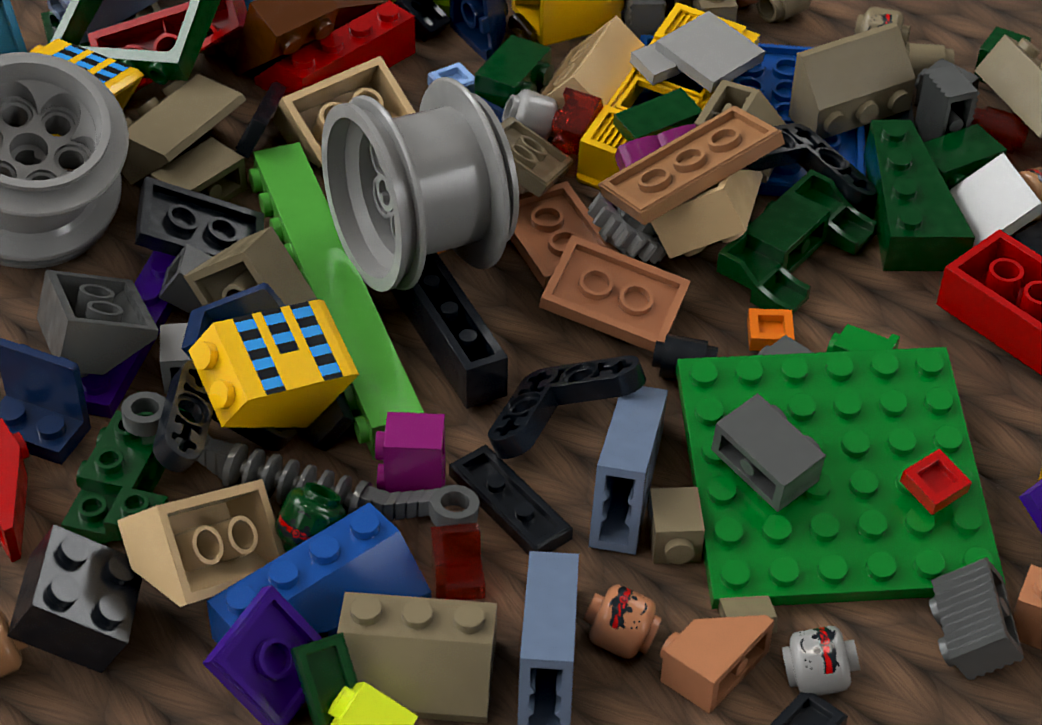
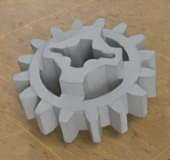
(625, 231)

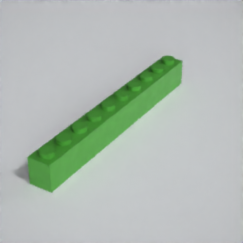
(307, 231)

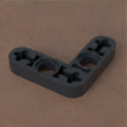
(814, 153)
(548, 387)
(188, 393)

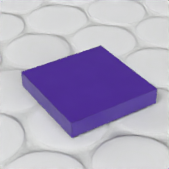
(257, 658)

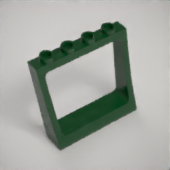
(156, 65)

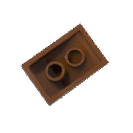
(281, 29)

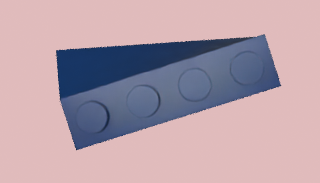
(349, 556)

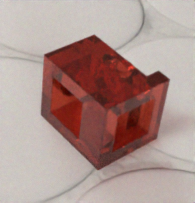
(574, 119)

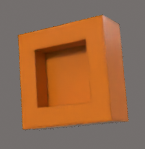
(768, 326)

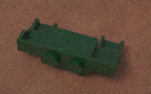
(789, 235)
(115, 482)

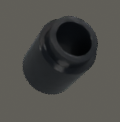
(676, 348)

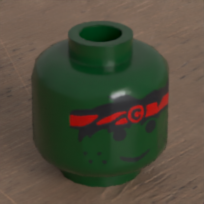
(307, 513)

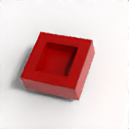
(935, 481)

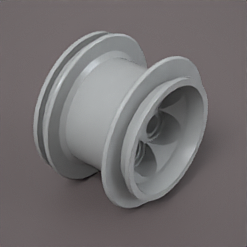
(419, 183)
(43, 208)

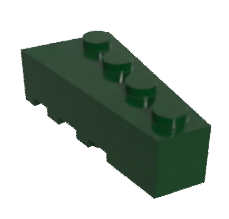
(913, 206)

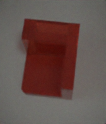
(457, 562)

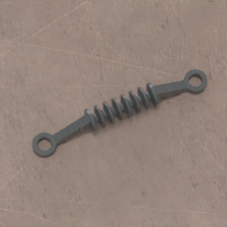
(232, 464)

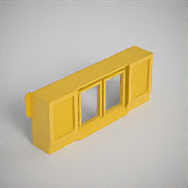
(602, 138)

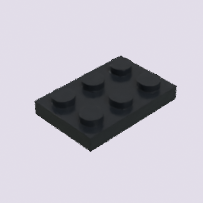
(177, 217)

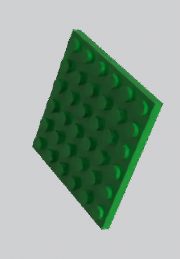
(858, 526)

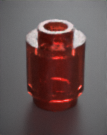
(1003, 126)

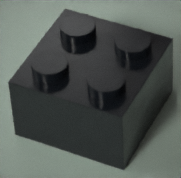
(76, 600)

